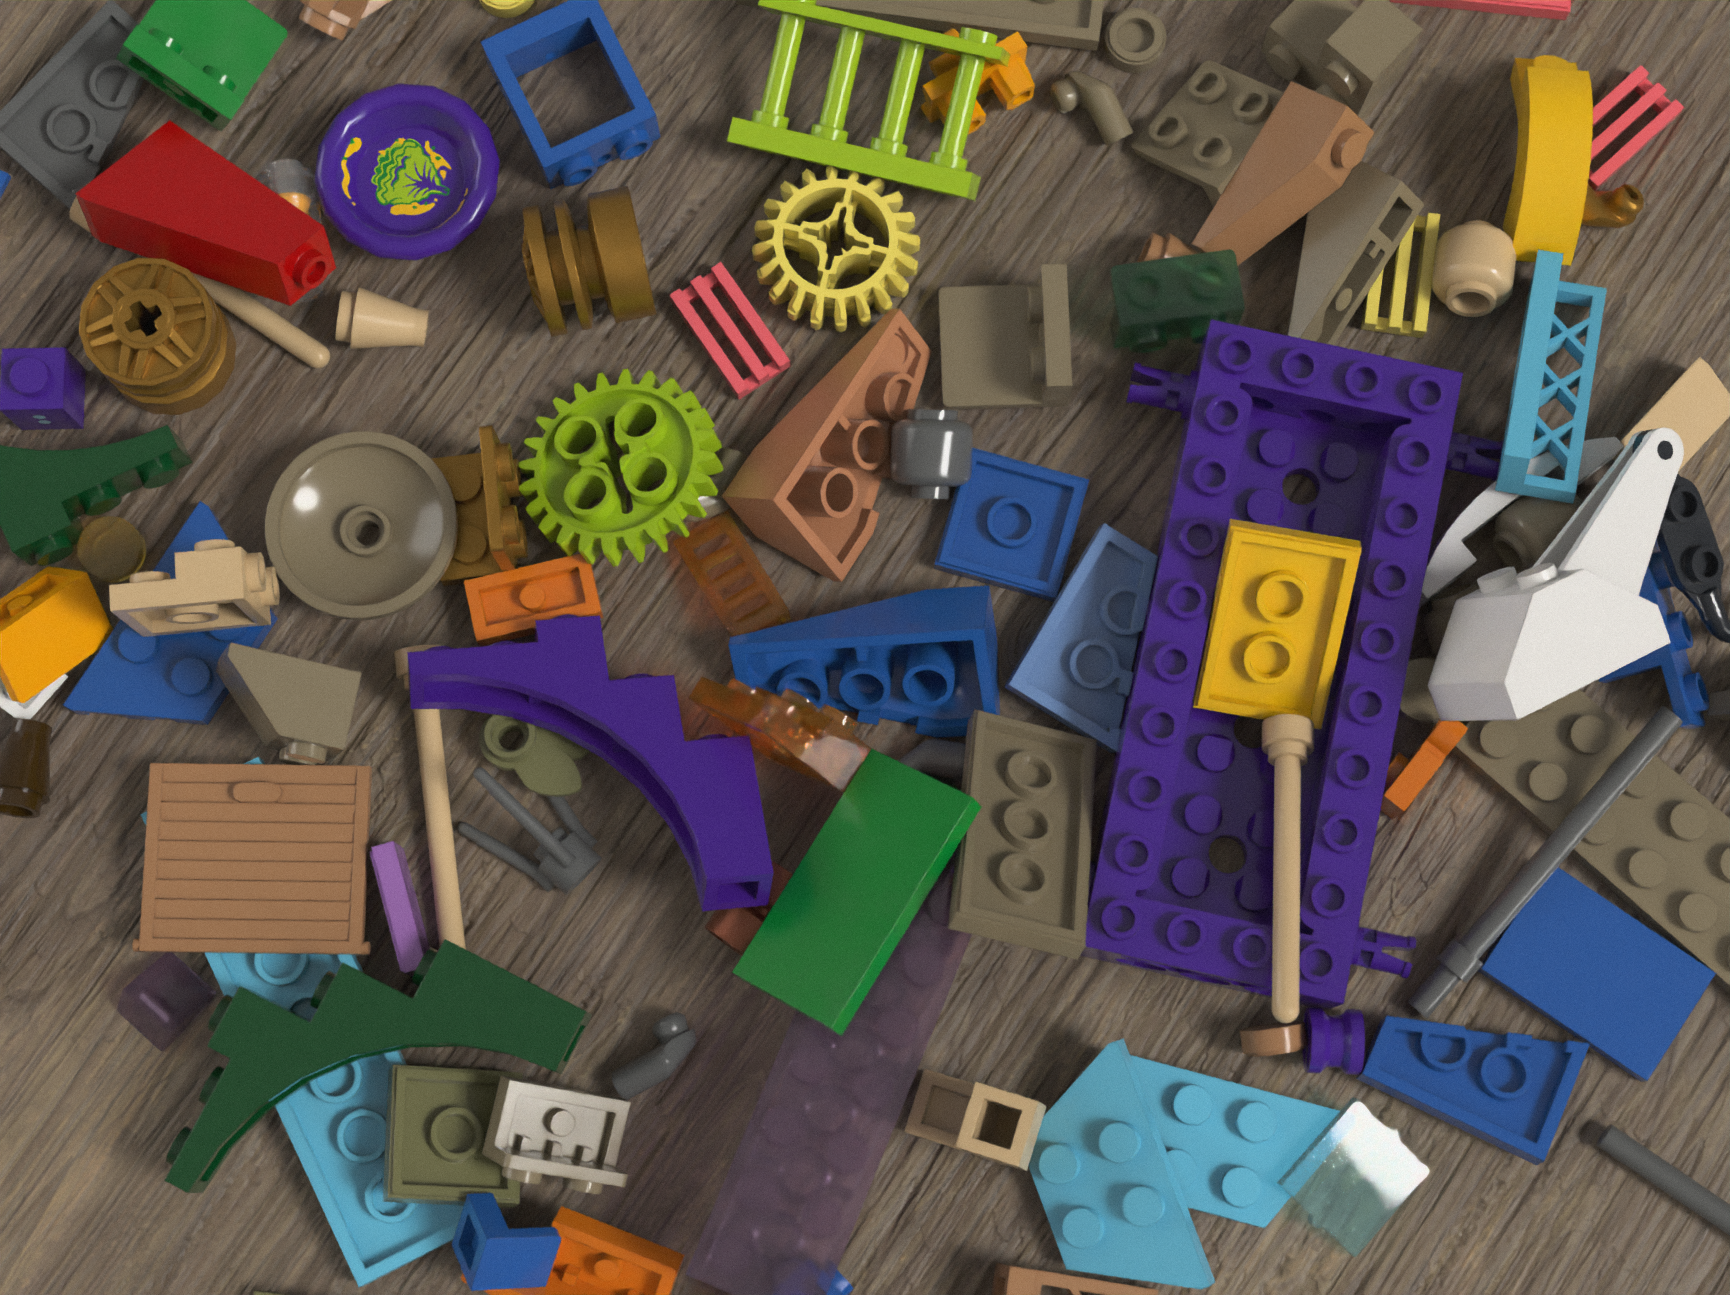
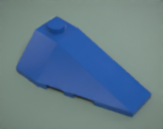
(897, 659)

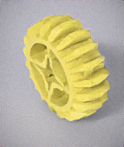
(860, 257)

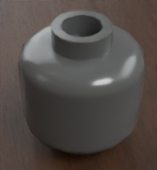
(931, 452)

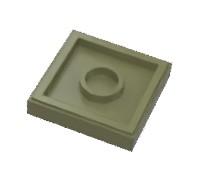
(438, 1136)

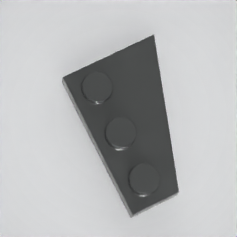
(73, 107)

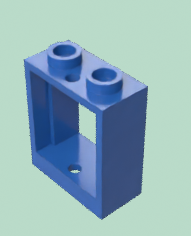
(545, 40)

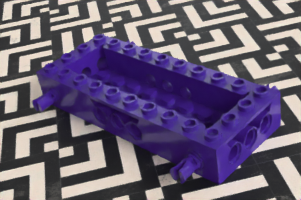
(1377, 451)

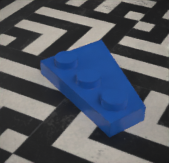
(1478, 1081)

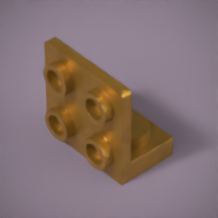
(488, 523)

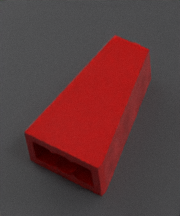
(207, 215)

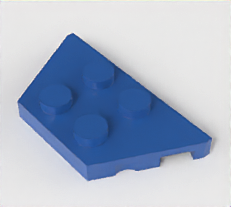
(164, 673)

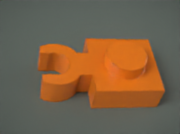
(1410, 775)

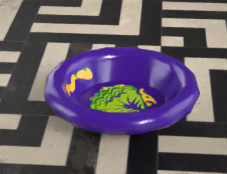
(407, 172)

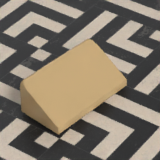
(1690, 407)

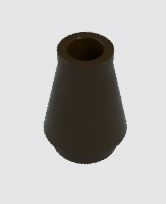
(25, 769)

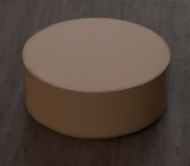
(1273, 1038)

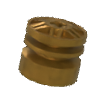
(587, 261)
(179, 363)

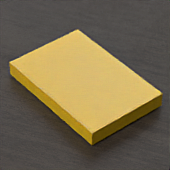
(1276, 622)

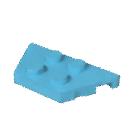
(1229, 1139)
(1113, 1183)

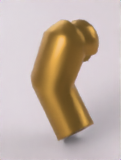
(1612, 208)

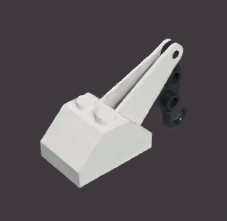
(1579, 605)

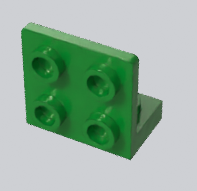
(203, 53)

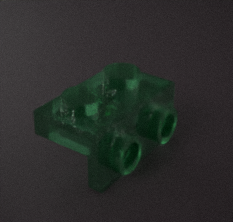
(1174, 299)

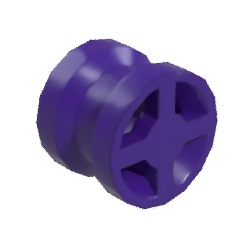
(1334, 1041)

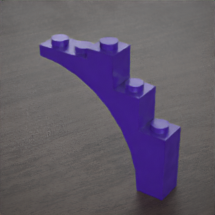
(634, 723)

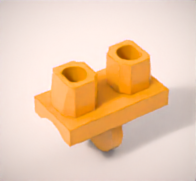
(1011, 83)

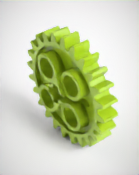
(565, 482)

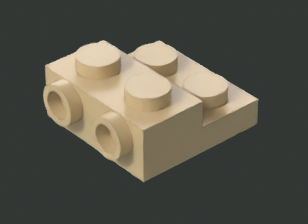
(212, 590)

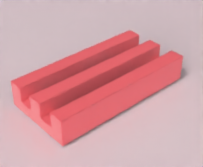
(1652, 97)
(701, 289)

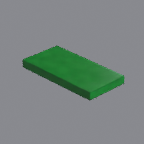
(856, 890)

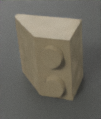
(291, 701)

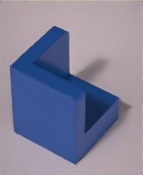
(500, 1256)

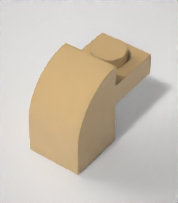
(976, 1119)

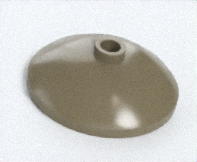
(337, 493)

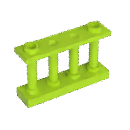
(886, 155)

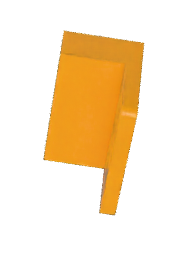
(48, 629)

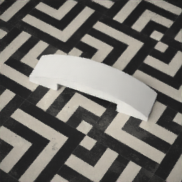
(1452, 558)

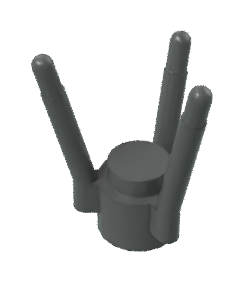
(563, 857)

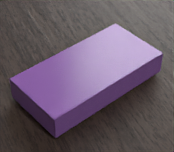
(400, 905)

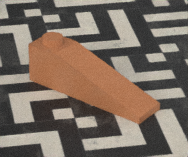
(822, 465)

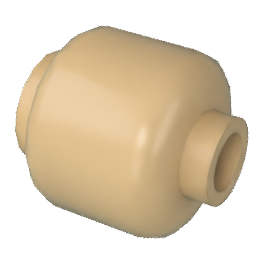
(1474, 268)

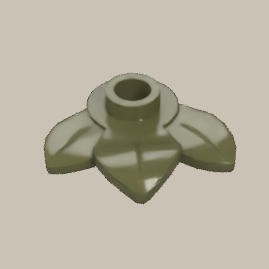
(542, 760)

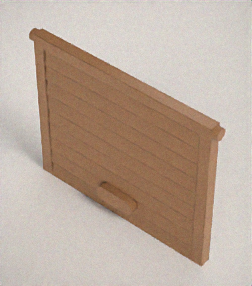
(256, 859)

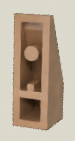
(1286, 173)

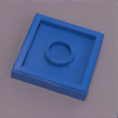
(1012, 525)

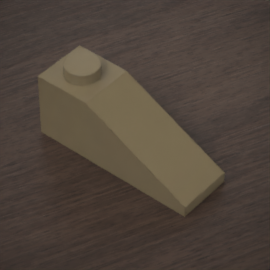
(1347, 248)

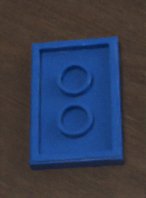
(1597, 973)

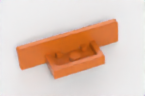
(603, 1262)

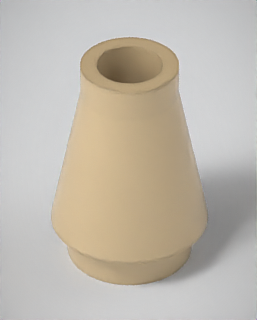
(378, 321)

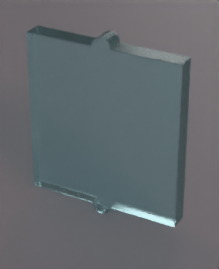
(1353, 1177)

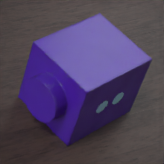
(42, 388)

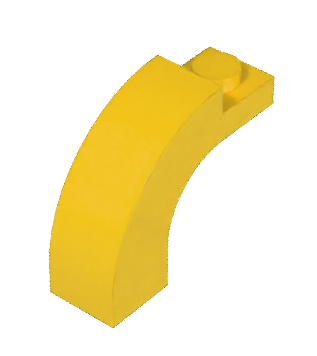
(1551, 156)

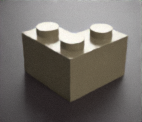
(1342, 48)

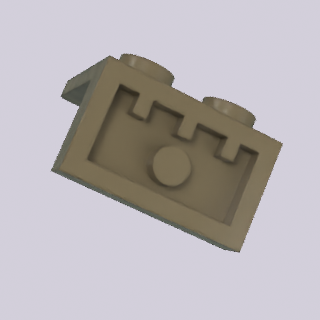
(1208, 127)
(1006, 344)

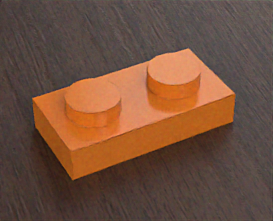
(510, 601)

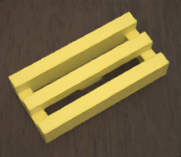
(1395, 324)

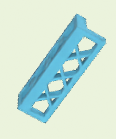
(1533, 371)

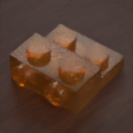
(787, 729)

